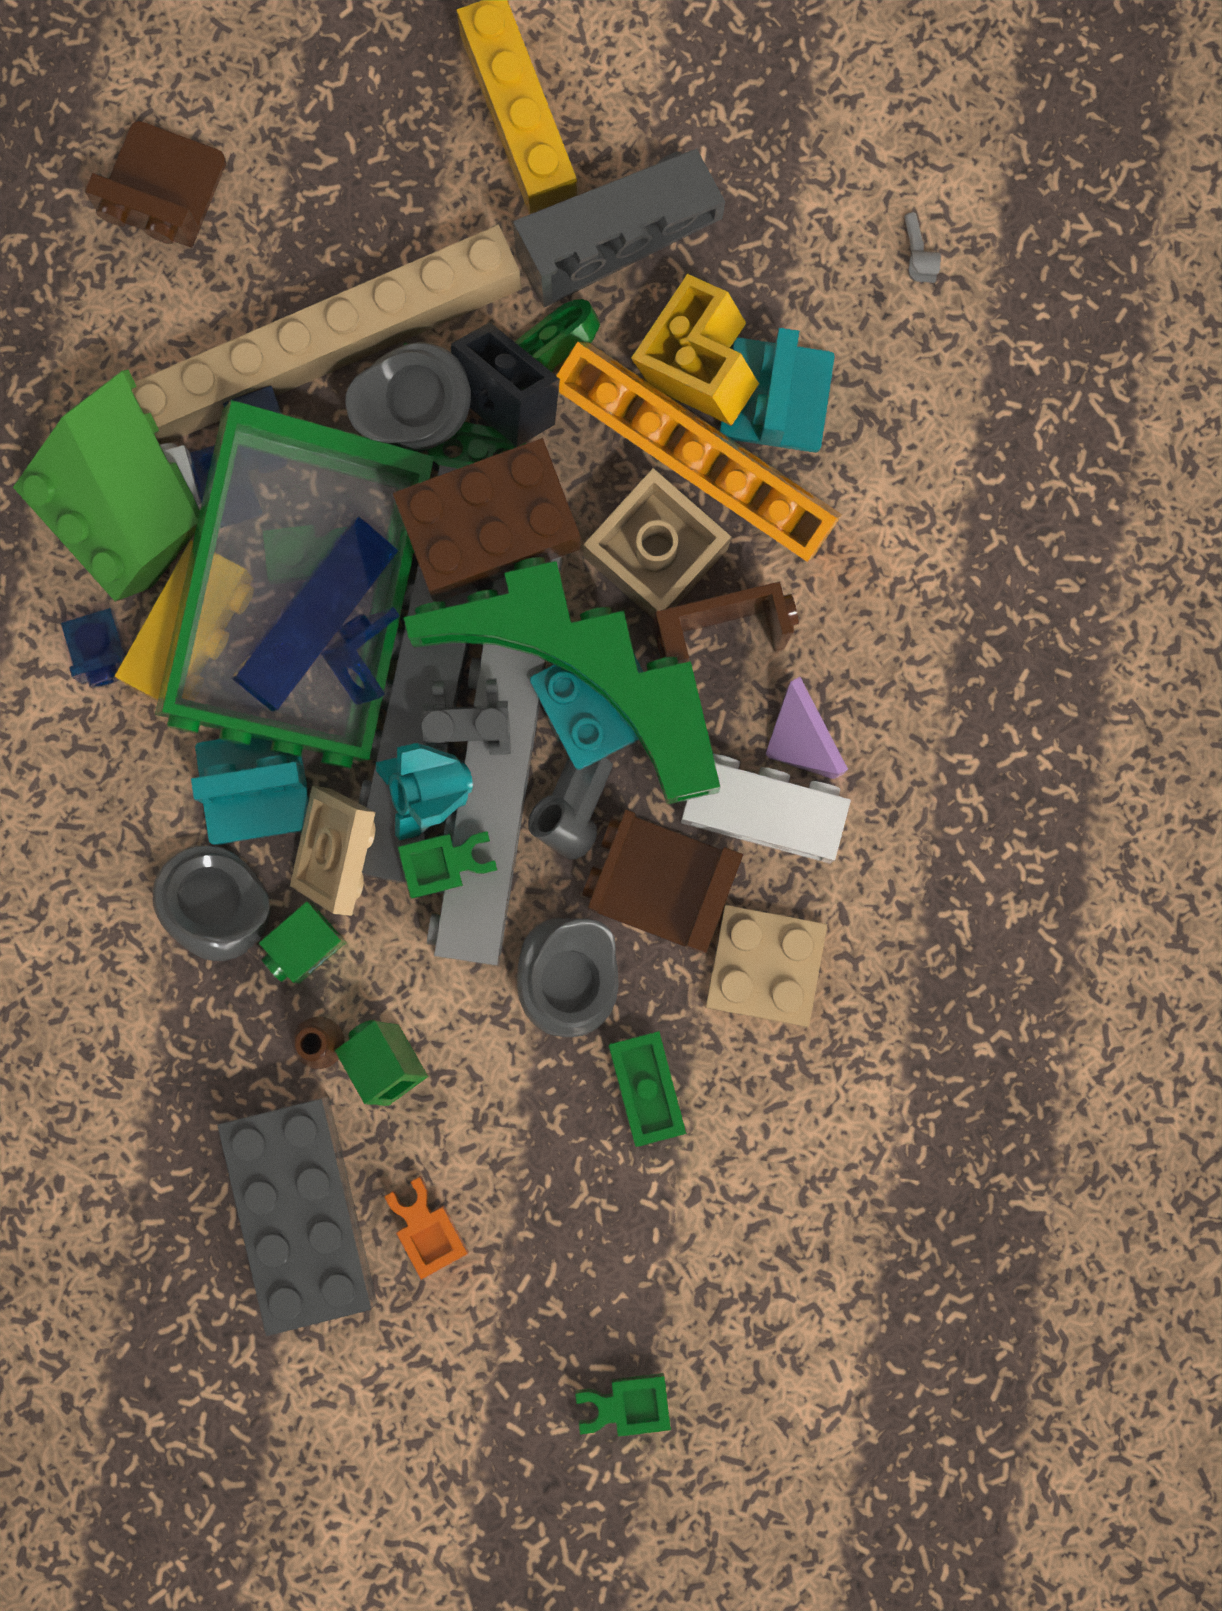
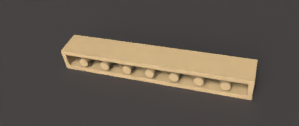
(331, 333)

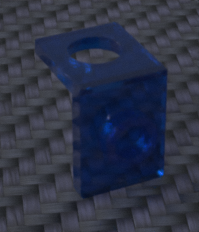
(344, 654)

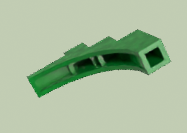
(535, 620)

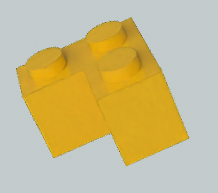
(691, 352)

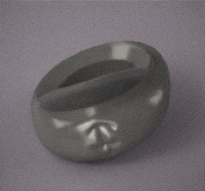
(410, 397)
(211, 902)
(568, 976)

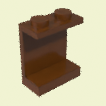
(767, 599)
(662, 882)

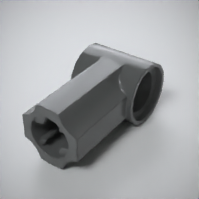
(565, 816)

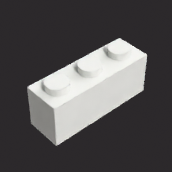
(772, 811)

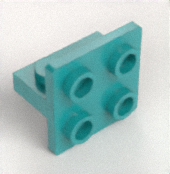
(791, 393)
(581, 716)
(249, 790)

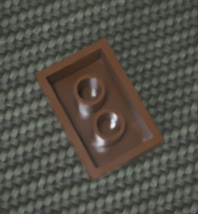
(486, 519)

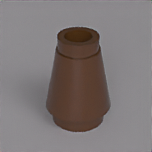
(331, 1039)

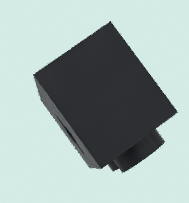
(496, 375)

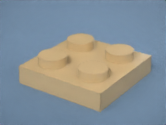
(333, 850)
(766, 966)

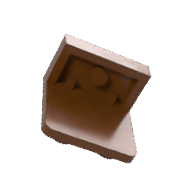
(159, 184)

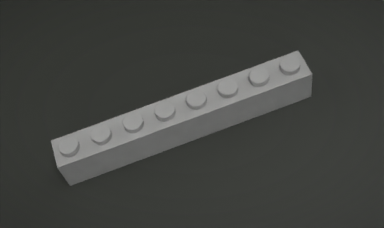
(476, 913)

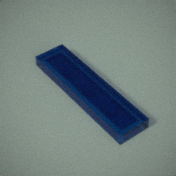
(314, 614)

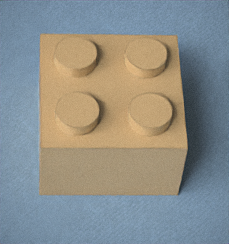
(656, 545)

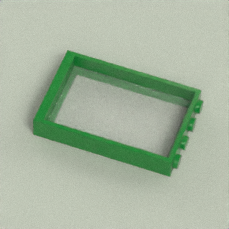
(265, 522)

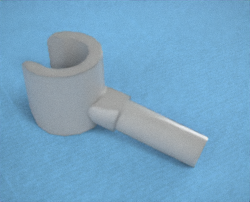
(922, 264)

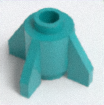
(424, 787)

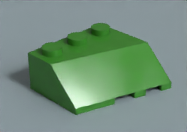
(112, 491)

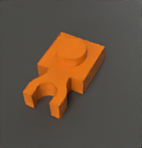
(429, 1235)

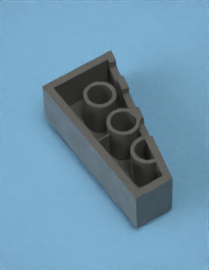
(615, 225)

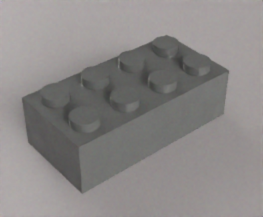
(297, 1216)

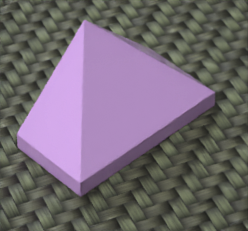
(802, 736)

